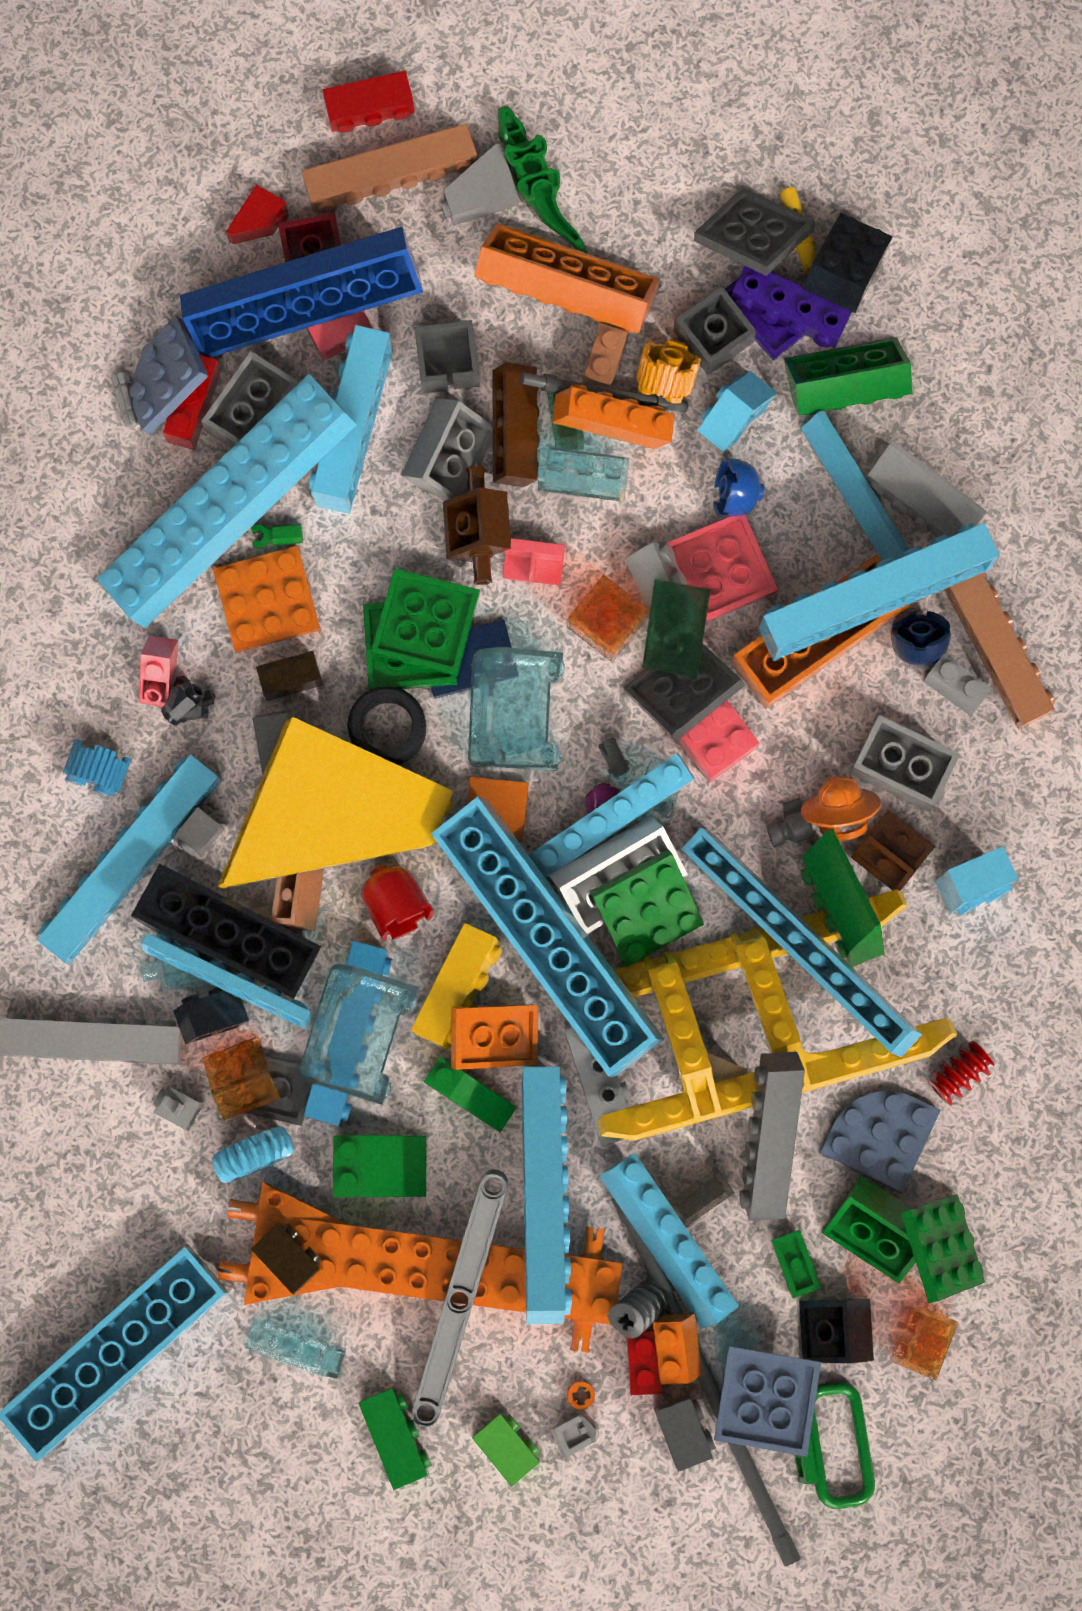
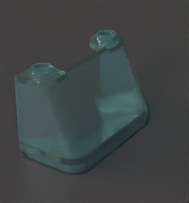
(513, 709)
(355, 1032)

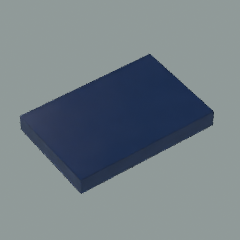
(480, 637)

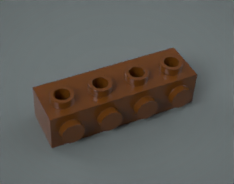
(514, 426)

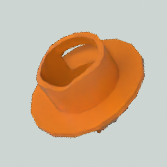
(841, 805)

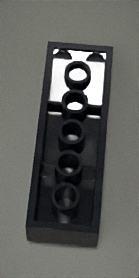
(225, 932)

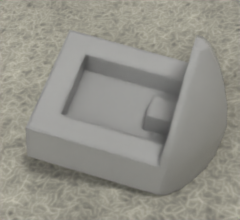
(575, 1434)

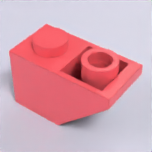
(157, 670)

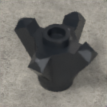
(186, 702)

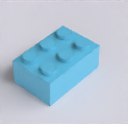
(977, 881)

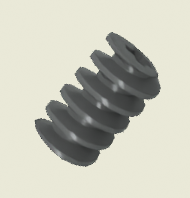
(638, 1309)

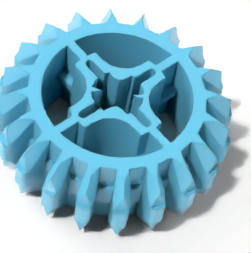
(252, 1154)

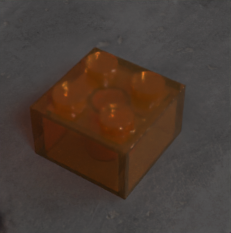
(607, 618)
(924, 1341)

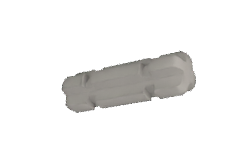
(124, 400)

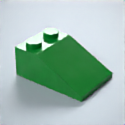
(379, 1166)

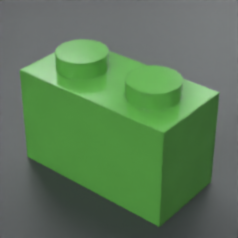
(507, 1448)

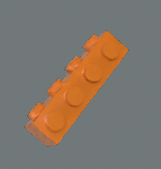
(613, 417)

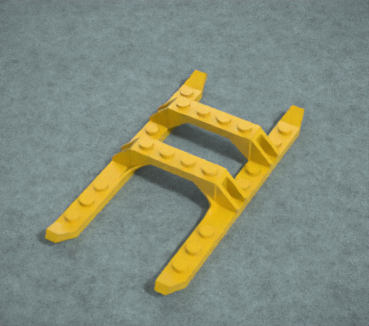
(754, 955)

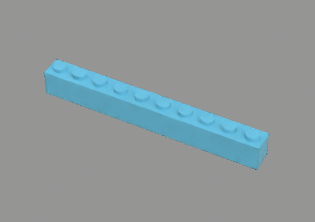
(802, 943)

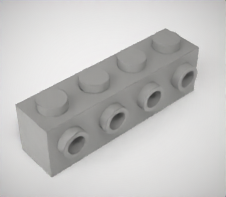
(601, 1092)

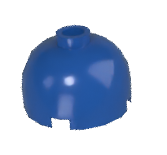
(738, 488)

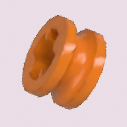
(587, 1402)

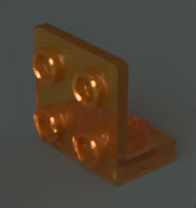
(240, 1078)

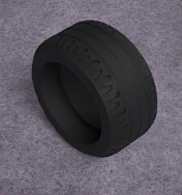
(392, 695)

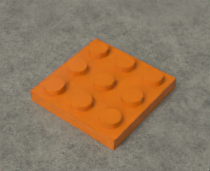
(266, 599)

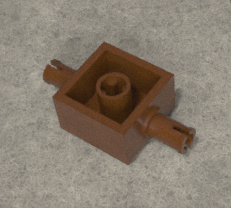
(477, 525)

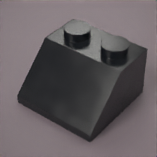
(836, 1330)

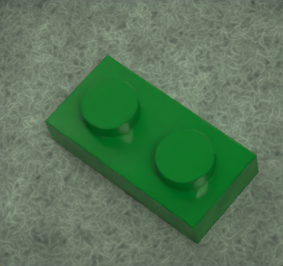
(795, 1264)

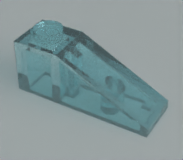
(296, 1349)

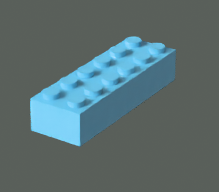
(359, 395)

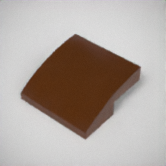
(892, 851)

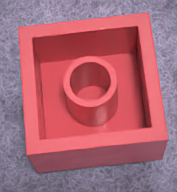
(719, 742)

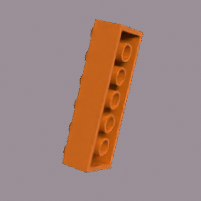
(566, 278)
(777, 678)

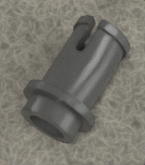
(617, 764)

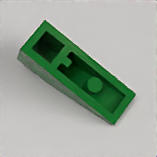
(470, 1094)

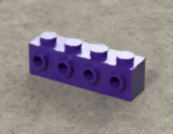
(790, 305)

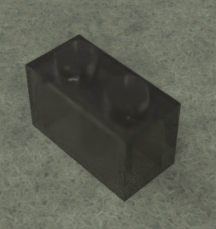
(701, 1197)

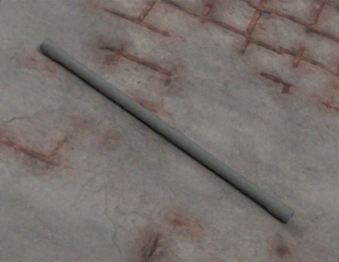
(780, 1537)

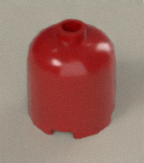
(395, 901)

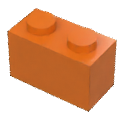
(677, 1348)

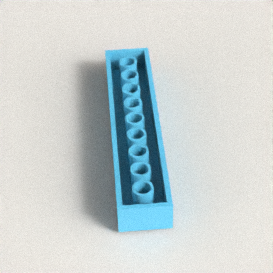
(226, 501)
(547, 937)

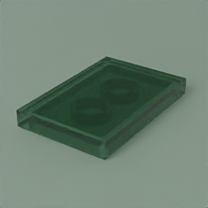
(676, 628)

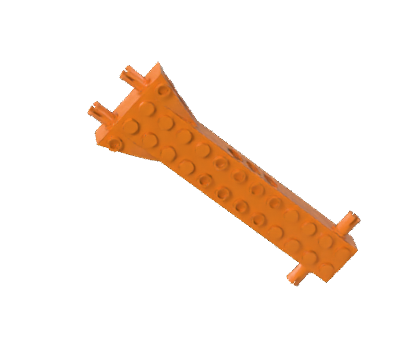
(413, 1264)

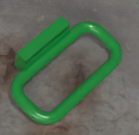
(811, 1467)

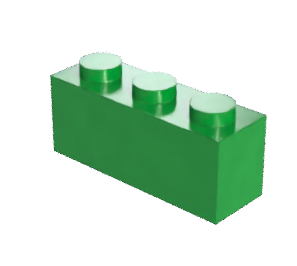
(395, 1437)

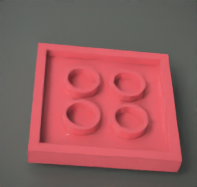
(726, 562)

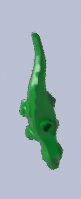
(535, 179)

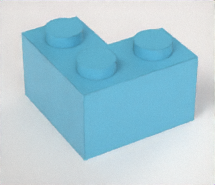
(735, 409)

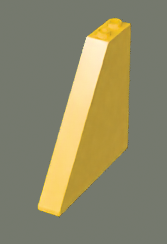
(330, 808)

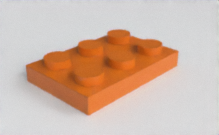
(494, 1036)

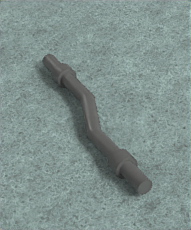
(551, 383)

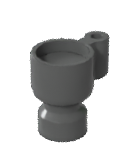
(793, 826)

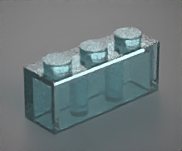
(583, 474)

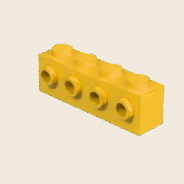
(457, 983)

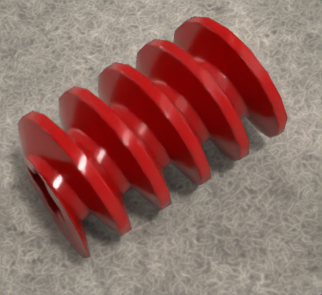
(961, 1072)

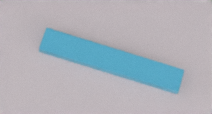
(854, 487)

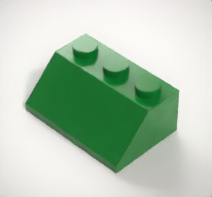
(873, 1229)

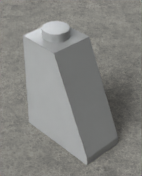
(480, 189)

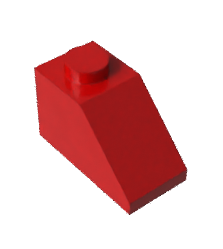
(257, 217)

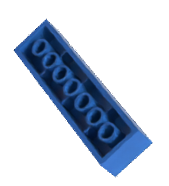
(301, 293)

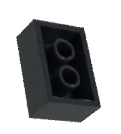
(847, 262)

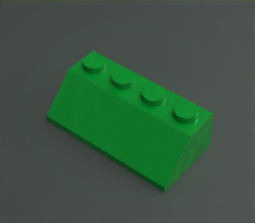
(849, 376)
(842, 900)

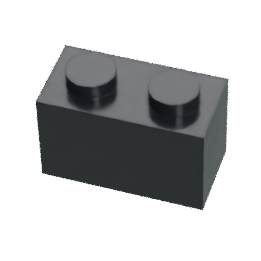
(209, 1015)

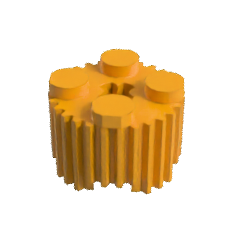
(667, 370)

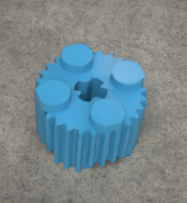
(96, 767)

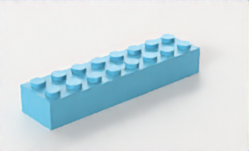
(878, 591)
(543, 1196)
(112, 1353)

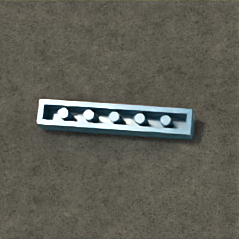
(669, 1241)

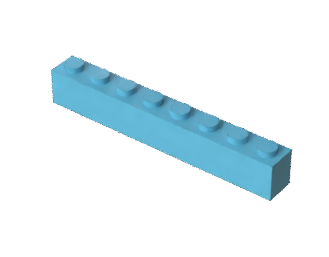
(128, 860)

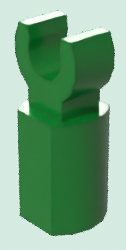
(278, 535)

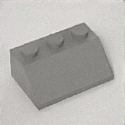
(447, 446)

